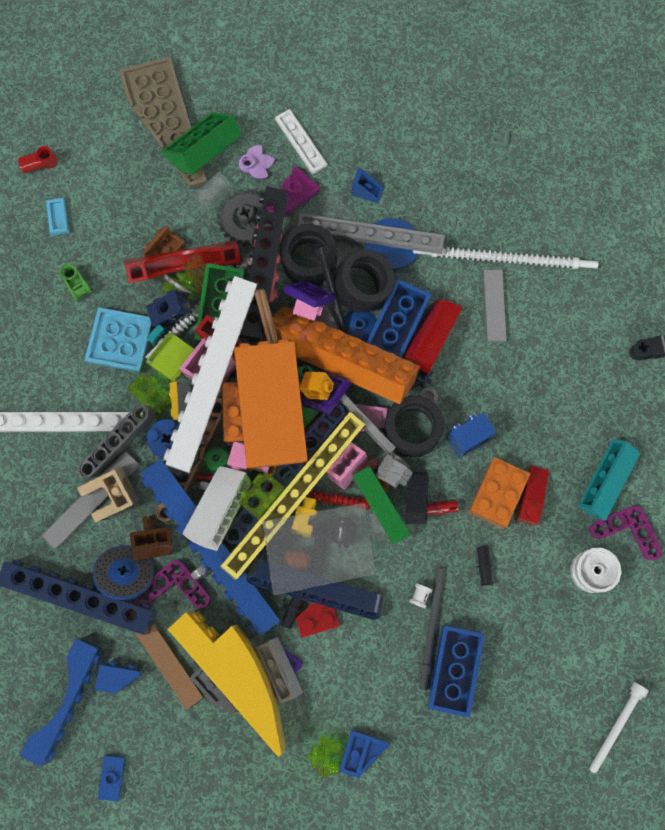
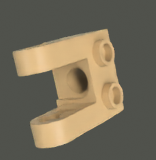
(118, 488)

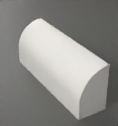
(217, 508)

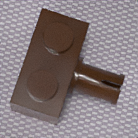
(151, 541)

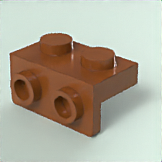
(164, 242)

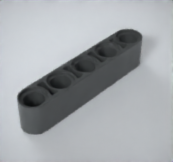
(108, 445)

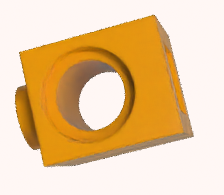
(316, 385)

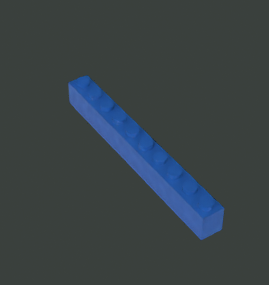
(181, 509)

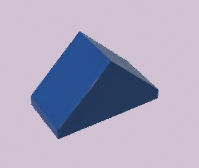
(366, 187)

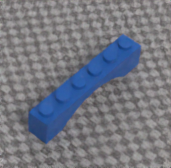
(80, 660)

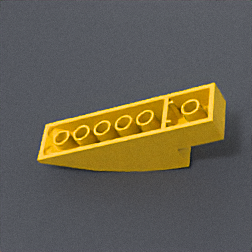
(236, 671)

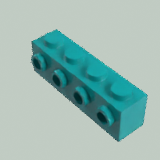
(609, 479)

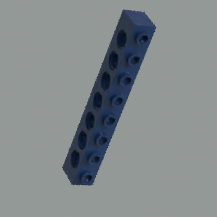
(10, 579)

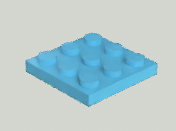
(118, 340)

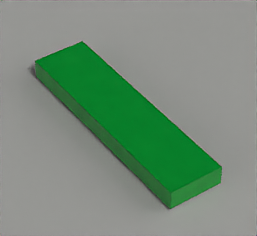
(381, 505)

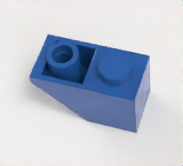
(114, 678)

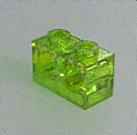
(147, 397)
(265, 498)

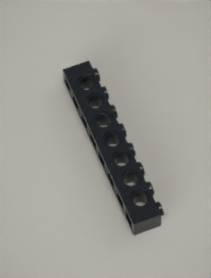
(277, 199)

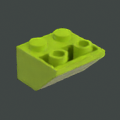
(170, 357)

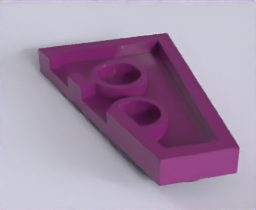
(300, 190)

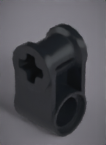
(648, 348)

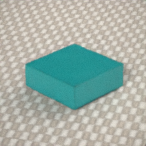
(157, 333)

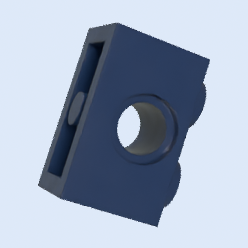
(169, 309)

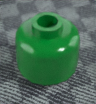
(213, 454)

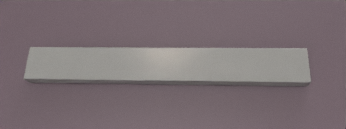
(377, 234)

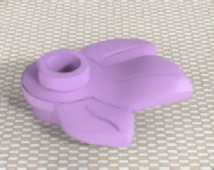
(259, 162)

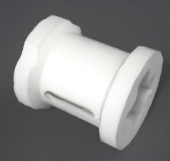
(420, 595)

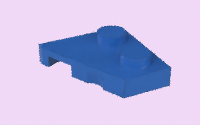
(361, 753)

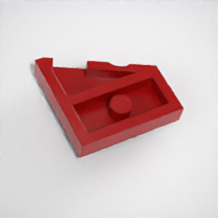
(316, 619)

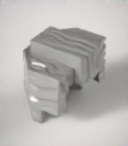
(393, 470)

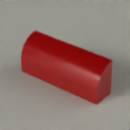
(432, 334)

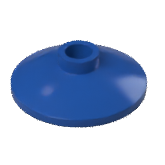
(368, 321)

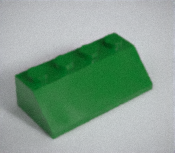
(202, 142)

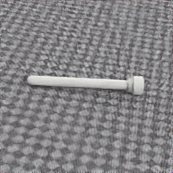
(637, 693)

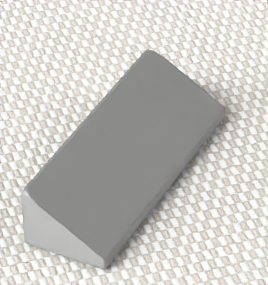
(279, 670)

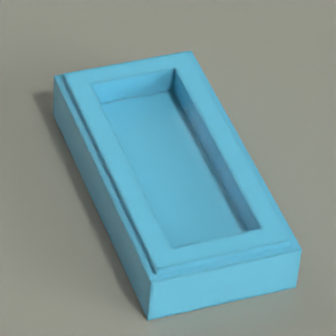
(57, 216)

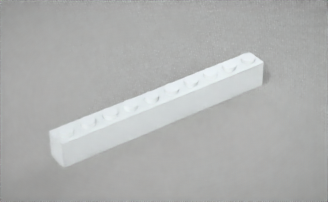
(211, 374)

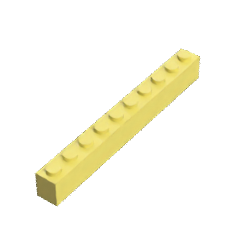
(293, 493)

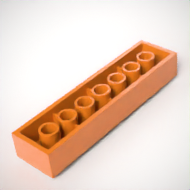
(346, 356)

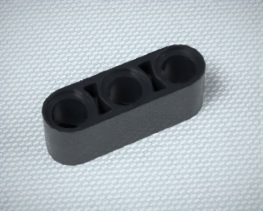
(417, 498)

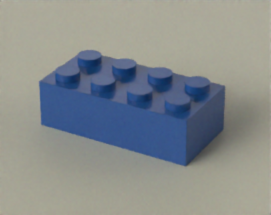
(399, 318)
(455, 671)

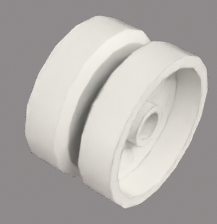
(601, 560)

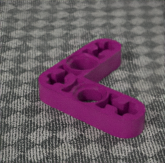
(627, 521)
(179, 579)

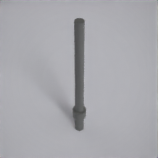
(426, 667)

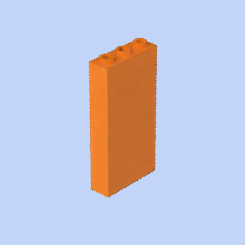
(270, 404)

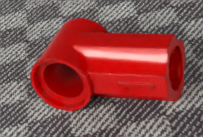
(37, 160)

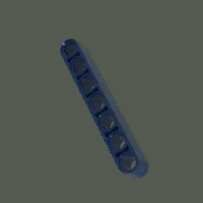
(332, 595)

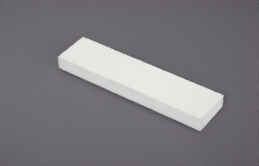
(301, 141)

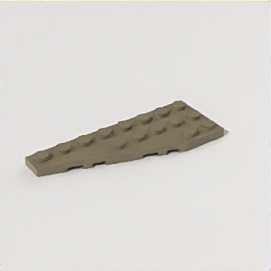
(158, 102)

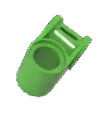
(76, 284)

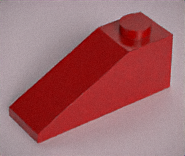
(533, 496)

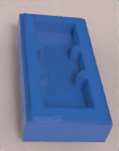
(111, 778)

